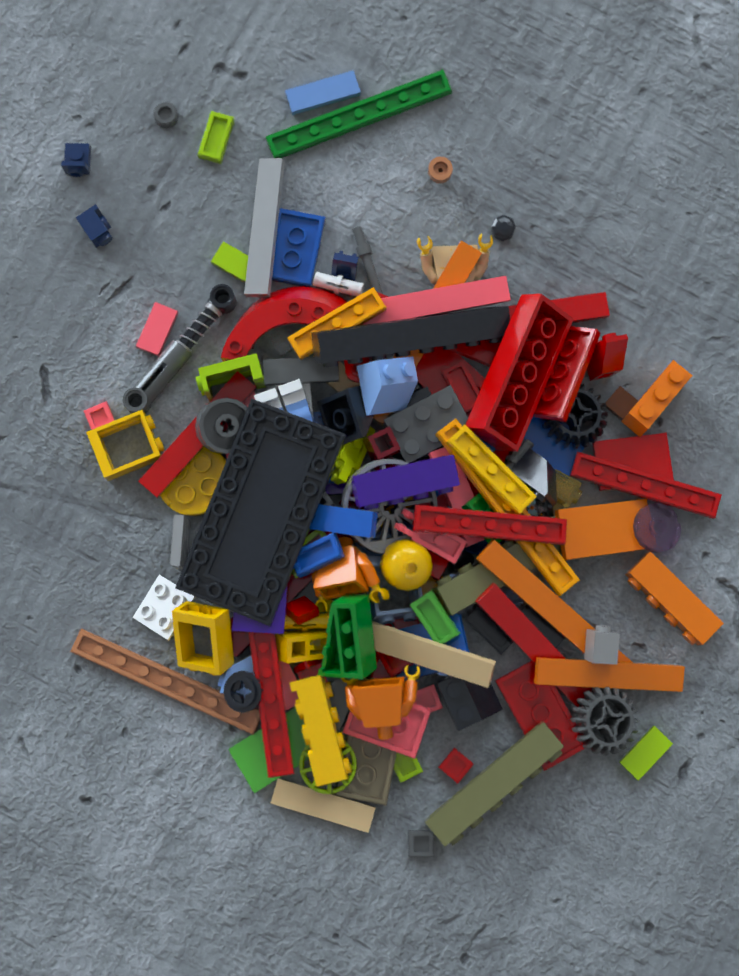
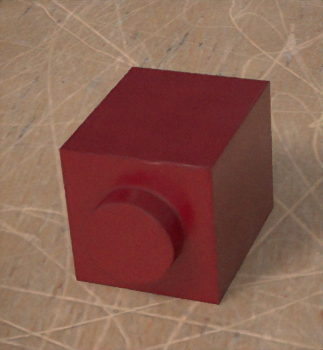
(381, 444)

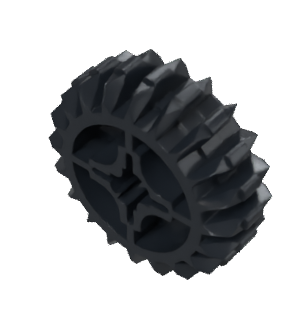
(591, 413)

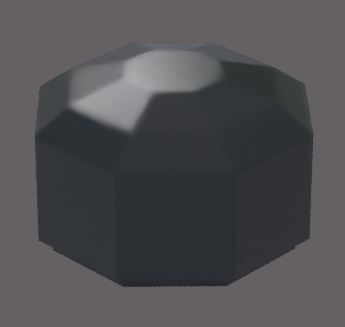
(503, 228)

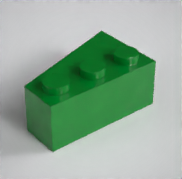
(350, 639)

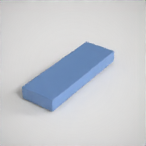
(322, 92)

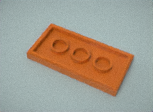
(600, 529)

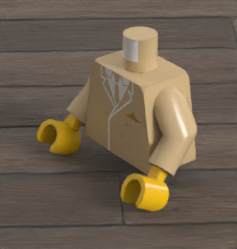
(435, 261)

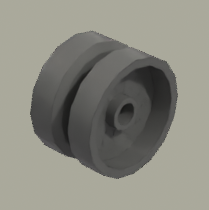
(208, 424)

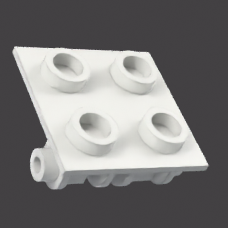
(158, 605)

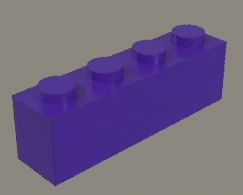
(405, 480)

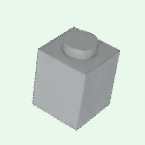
(601, 645)

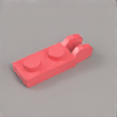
(444, 545)

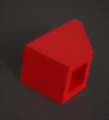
(608, 356)

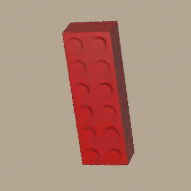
(519, 372)

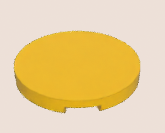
(195, 484)

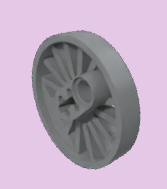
(384, 516)

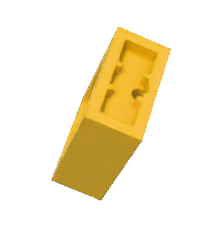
(96, 439)
(221, 639)

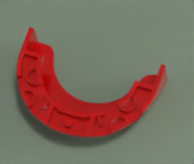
(284, 307)

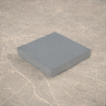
(180, 541)

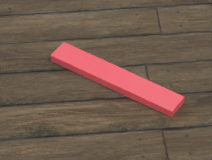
(444, 300)

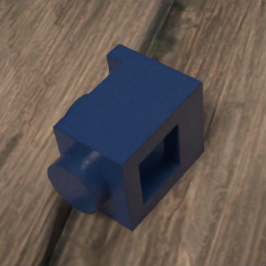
(95, 226)

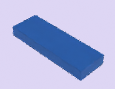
(345, 521)

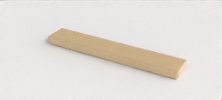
(433, 655)

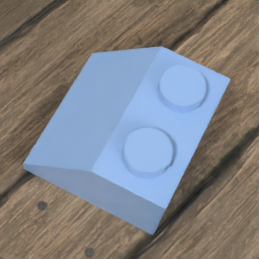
(387, 384)

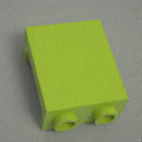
(223, 372)

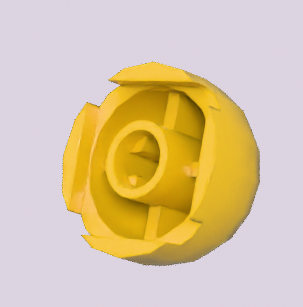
(406, 564)

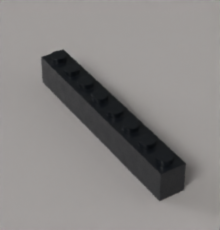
(410, 334)

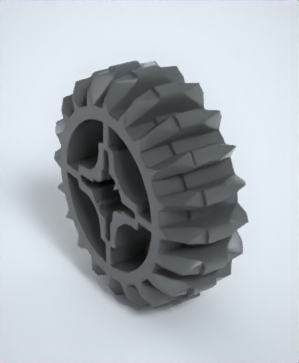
(613, 738)

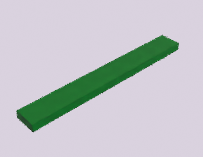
(359, 115)

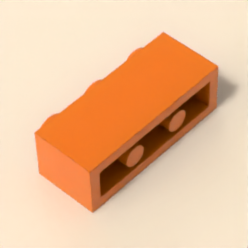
(656, 398)

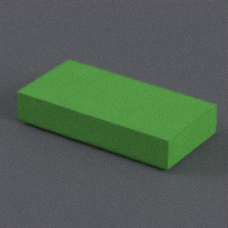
(434, 618)

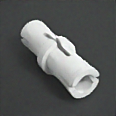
(338, 284)

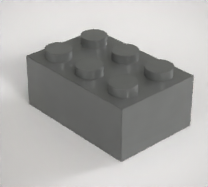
(419, 423)

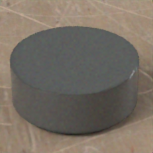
(166, 115)

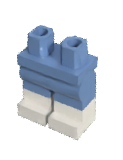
(293, 397)

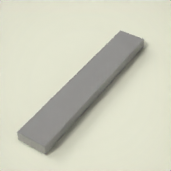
(264, 227)

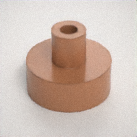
(440, 170)

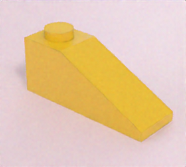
(301, 645)

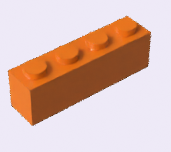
(674, 599)

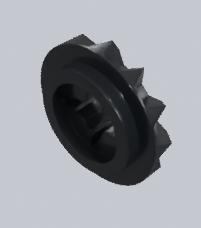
(236, 700)

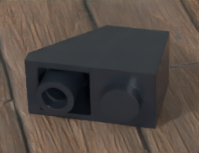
(537, 476)

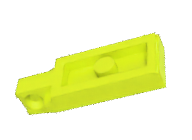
(350, 459)

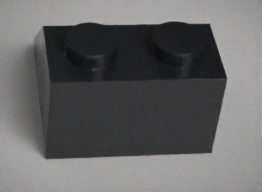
(346, 413)
(468, 701)

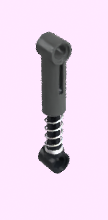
(178, 352)

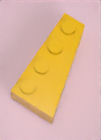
(321, 730)

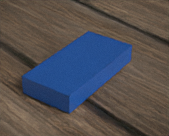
(318, 555)

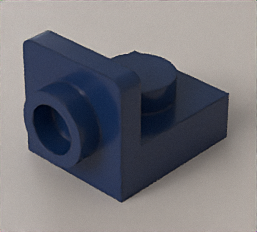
(77, 159)

